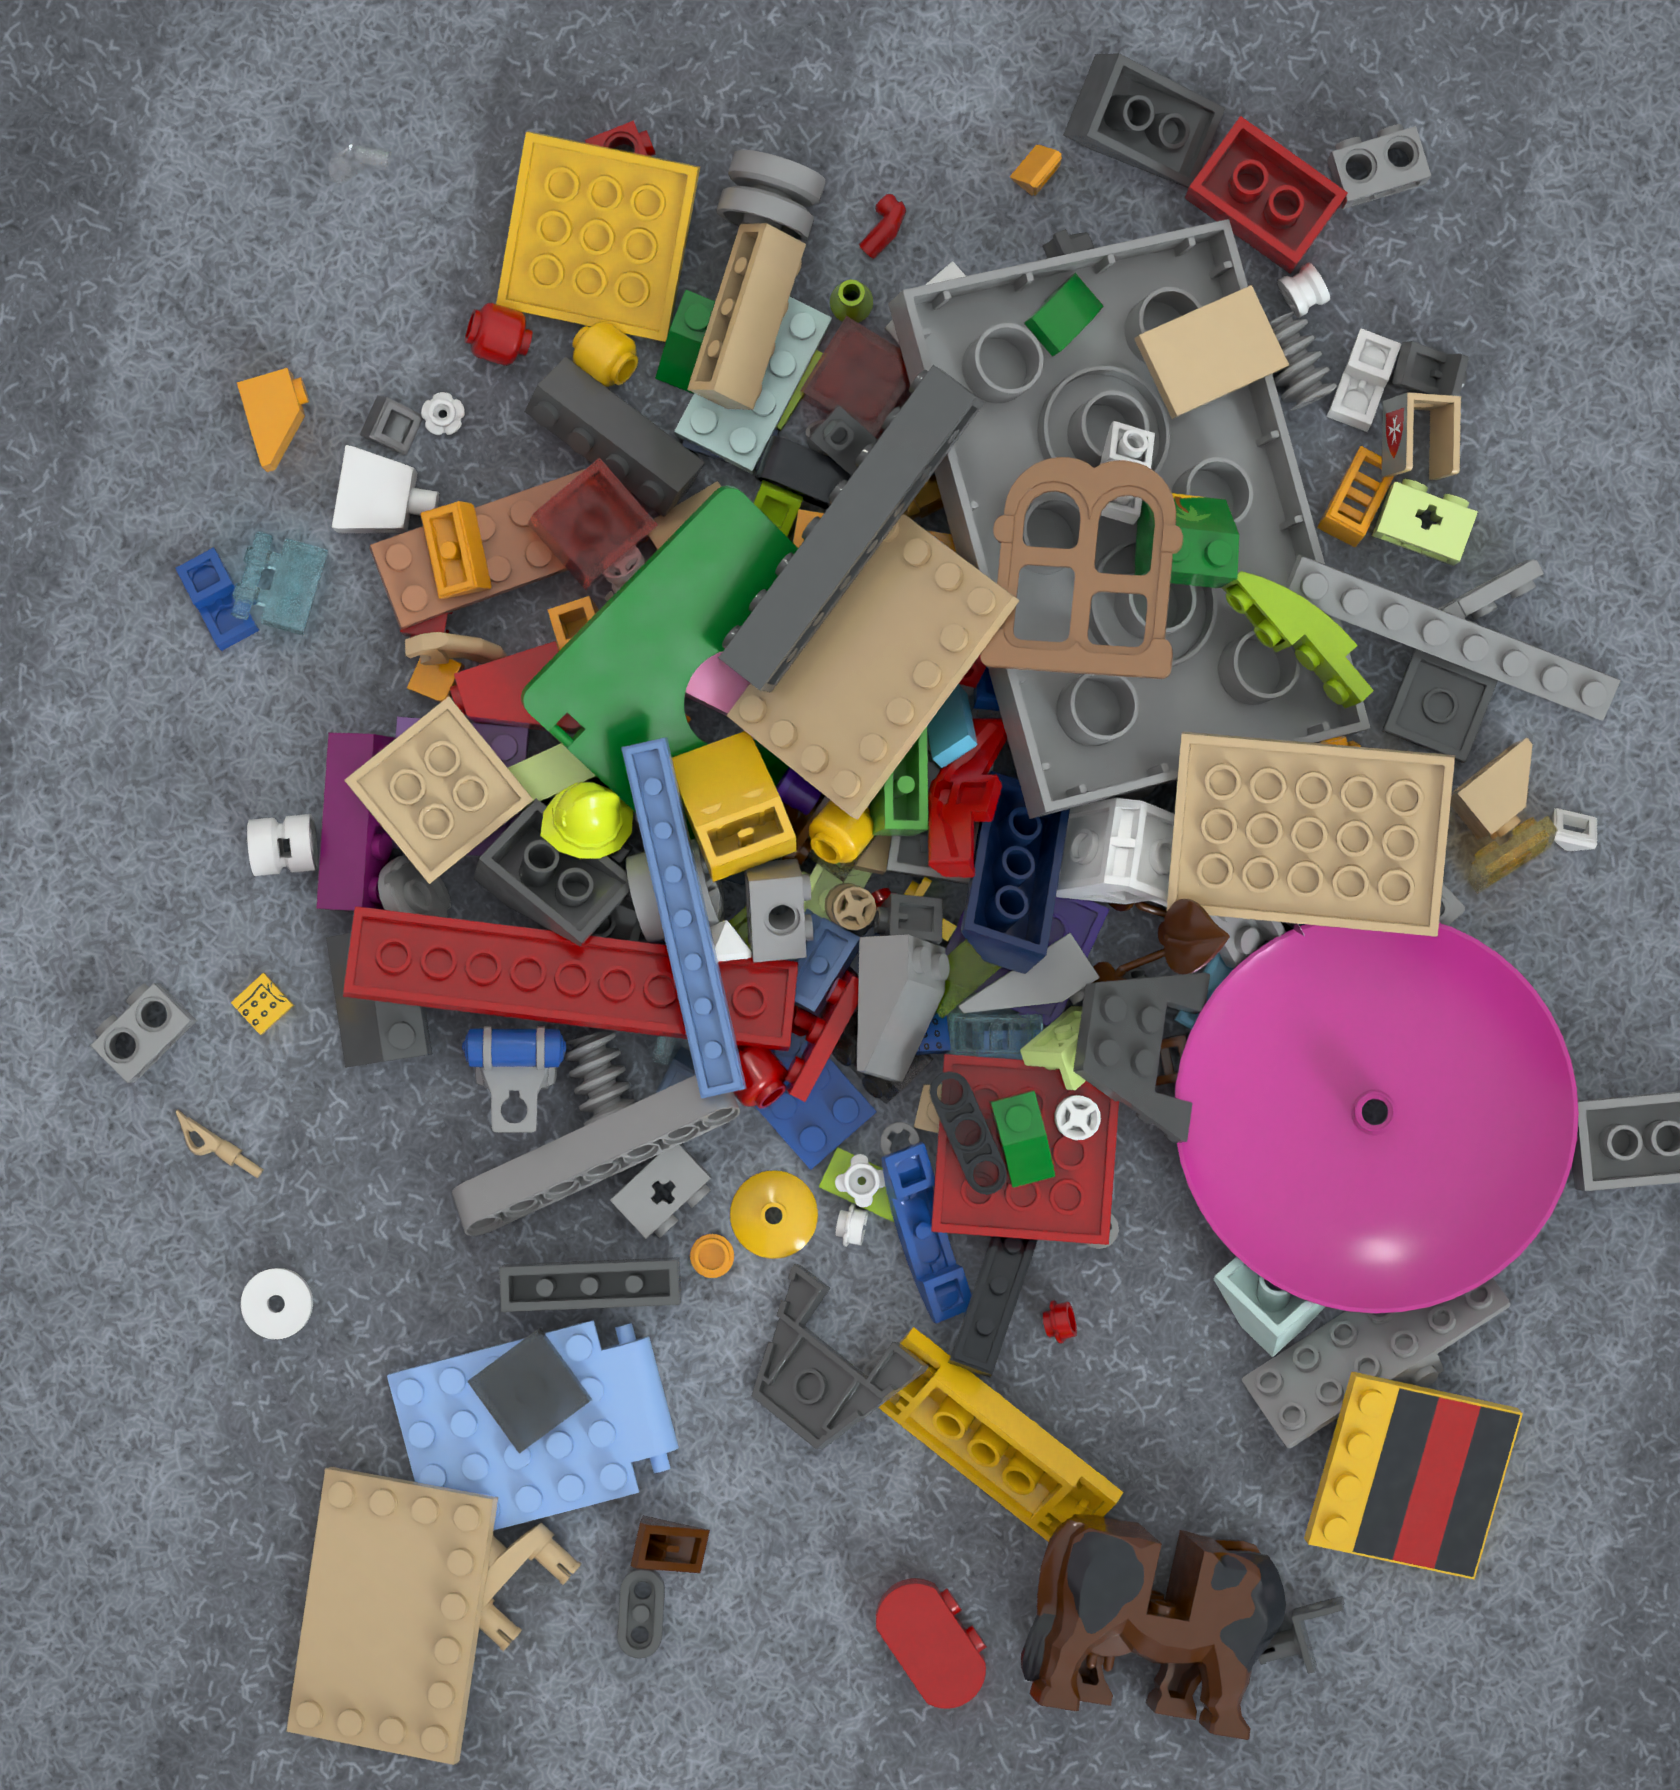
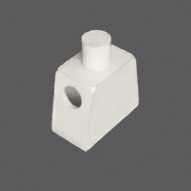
(378, 494)

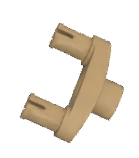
(505, 1561)

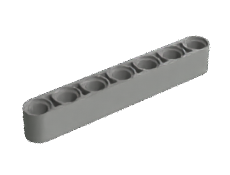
(589, 1155)

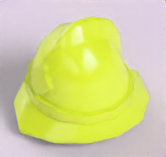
(587, 821)

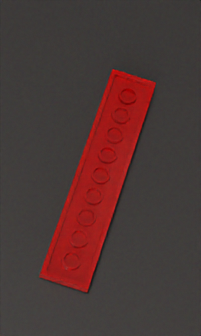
(552, 979)

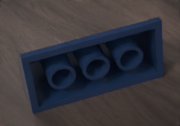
(1014, 882)

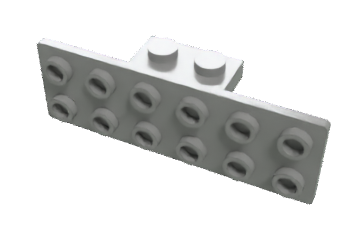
(1309, 1380)

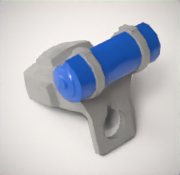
(514, 1062)

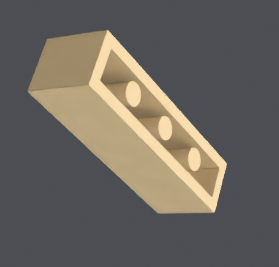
(747, 316)

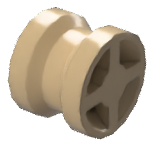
(858, 910)

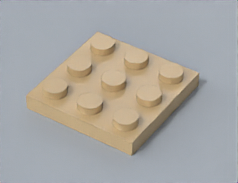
(438, 790)

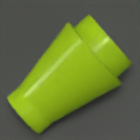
(856, 310)

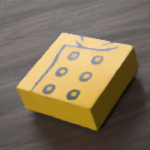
(262, 1003)

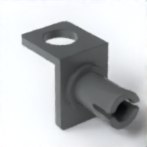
(1296, 1640)

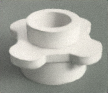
(848, 1181)

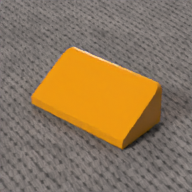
(456, 550)

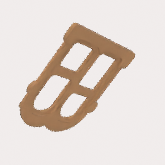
(1092, 492)

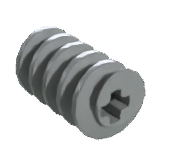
(1300, 375)
(598, 1075)

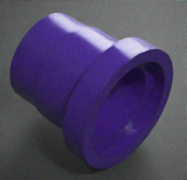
(797, 792)

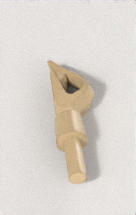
(212, 1143)

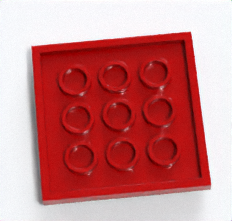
(1061, 1208)

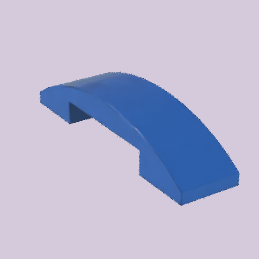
(928, 1254)

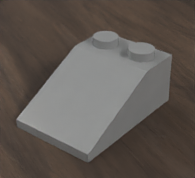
(896, 1001)

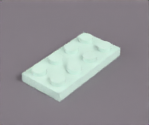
(744, 434)

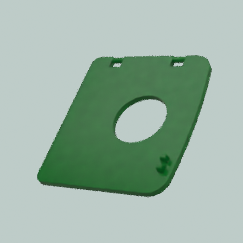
(636, 655)

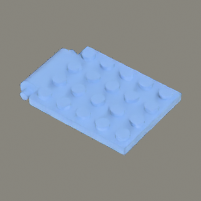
(574, 1465)

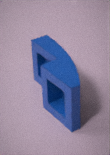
(211, 593)

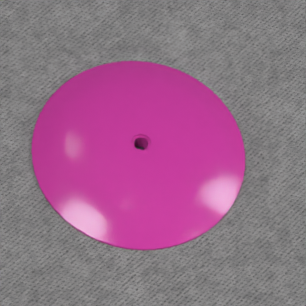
(1395, 1208)

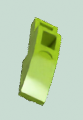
(1290, 620)

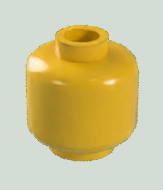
(605, 353)
(838, 835)

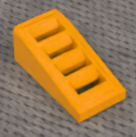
(1345, 521)

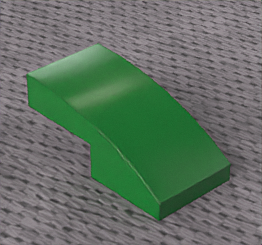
(1064, 314)

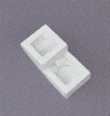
(1364, 380)

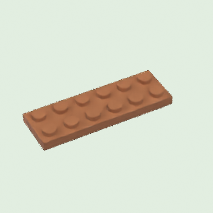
(510, 546)

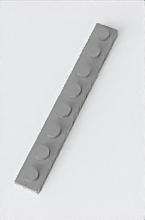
(1453, 638)

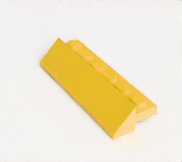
(996, 1444)

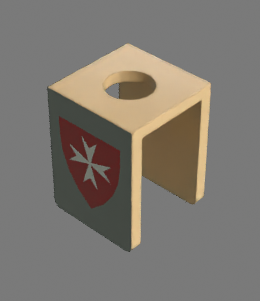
(1444, 434)

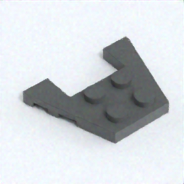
(1123, 1043)
(815, 1385)

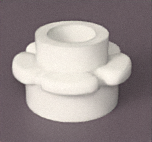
(451, 422)
(851, 1224)

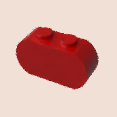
(932, 1642)

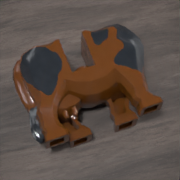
(1101, 1604)

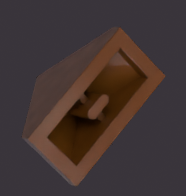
(669, 1546)

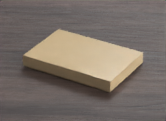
(1211, 351)

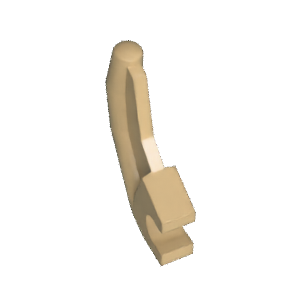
(440, 646)

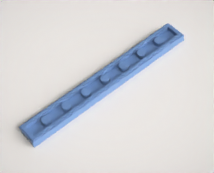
(684, 917)

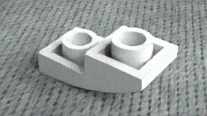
(1133, 445)

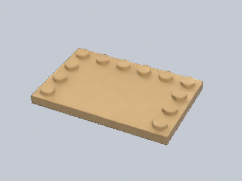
(877, 667)
(1311, 832)
(392, 1615)

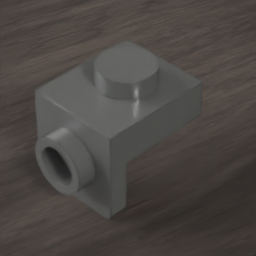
(1429, 370)

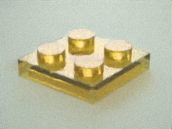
(1497, 861)

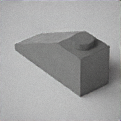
(1052, 980)

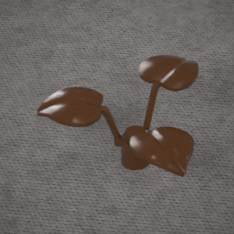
(1187, 936)

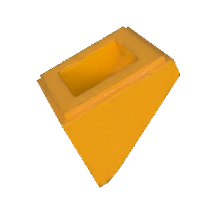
(1037, 169)
(435, 680)

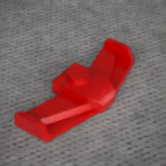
(964, 796)

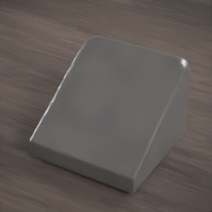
(391, 424)

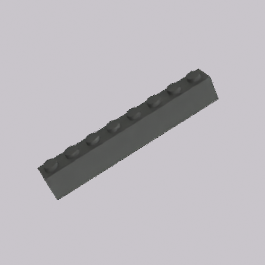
(850, 529)

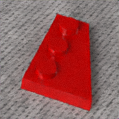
(823, 1036)

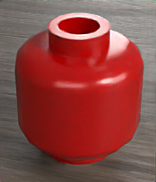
(498, 334)
(762, 1075)

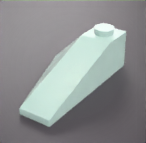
(1262, 1308)

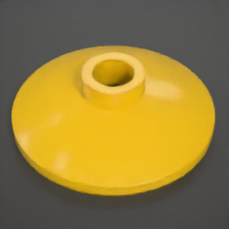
(780, 1191)

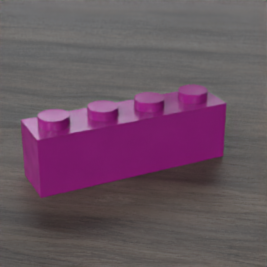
(351, 838)

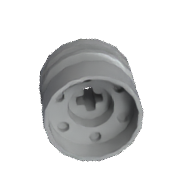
(645, 901)

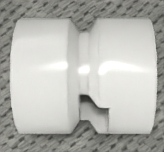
(267, 846)

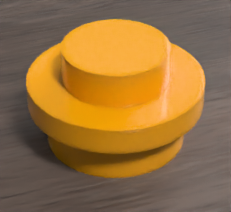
(712, 1255)

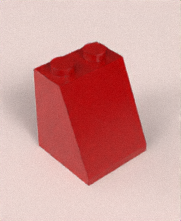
(494, 690)

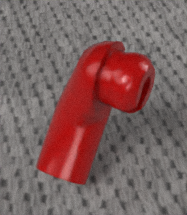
(887, 228)

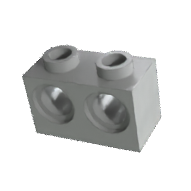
(1382, 176)
(149, 1040)

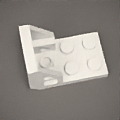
(1117, 852)

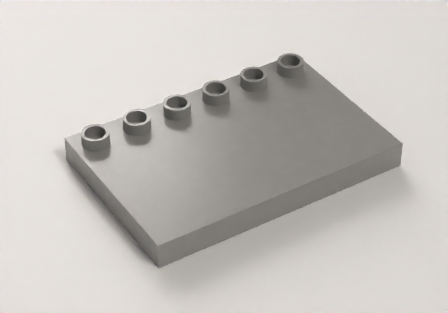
(1107, 734)

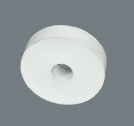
(256, 1306)

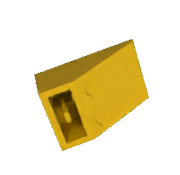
(733, 806)

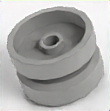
(771, 193)

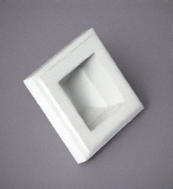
(1574, 840)
(728, 942)

